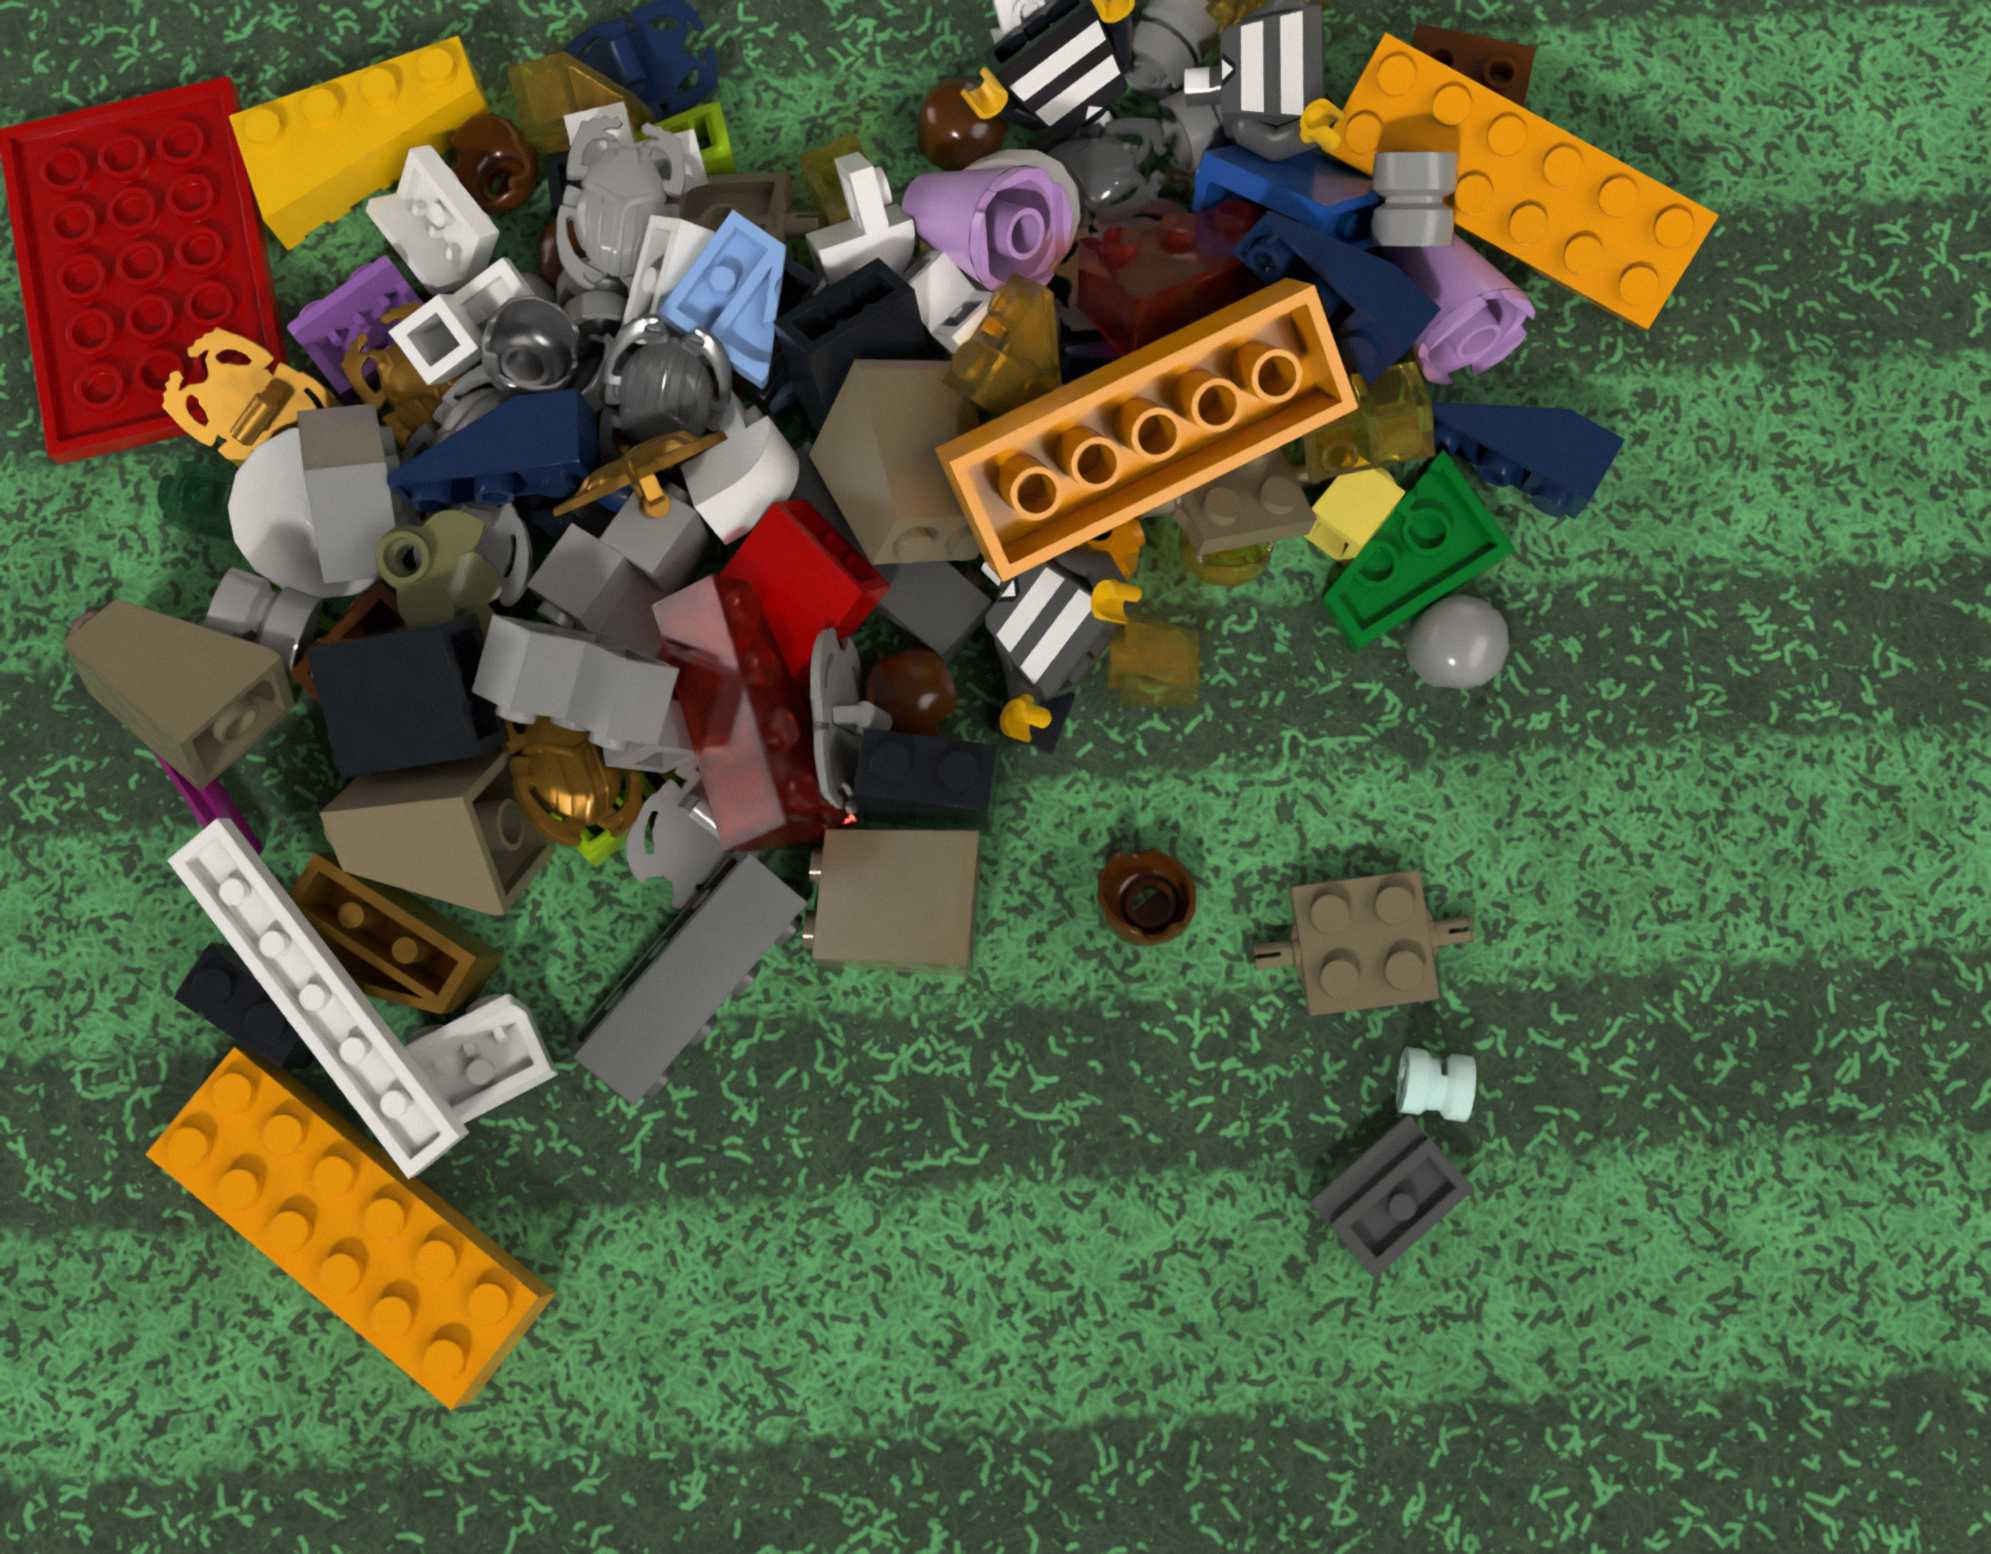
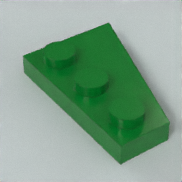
(1418, 556)

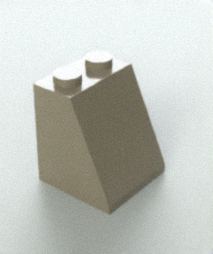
(884, 464)
(180, 685)
(440, 831)
(895, 900)

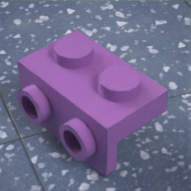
(355, 307)

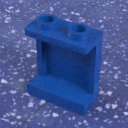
(1301, 187)

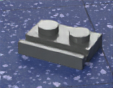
(1390, 1195)

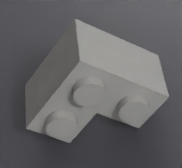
(347, 487)
(661, 549)
(597, 591)
(575, 680)

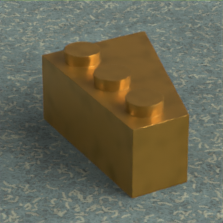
(393, 940)

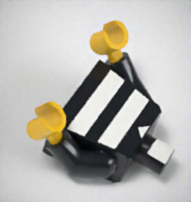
(1058, 68)

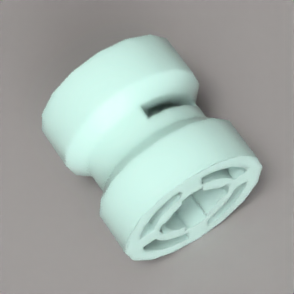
(1436, 1084)

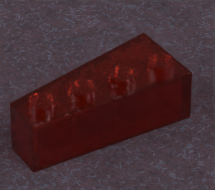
(1165, 273)
(745, 719)

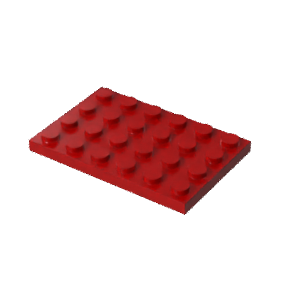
(129, 249)

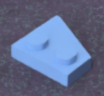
(734, 295)

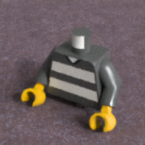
(1271, 81)
(1054, 629)

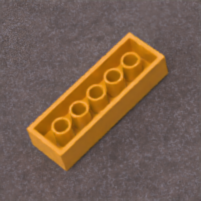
(1527, 183)
(1148, 427)
(351, 1226)

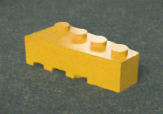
(353, 134)

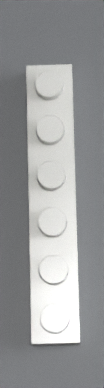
(318, 997)

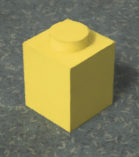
(1353, 512)

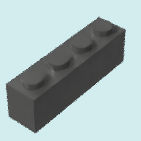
(926, 599)
(687, 977)

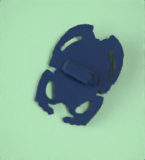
(650, 59)

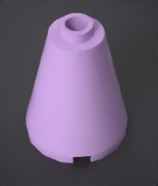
(993, 220)
(1478, 307)

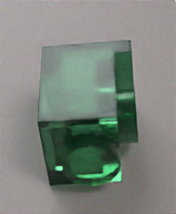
(184, 504)

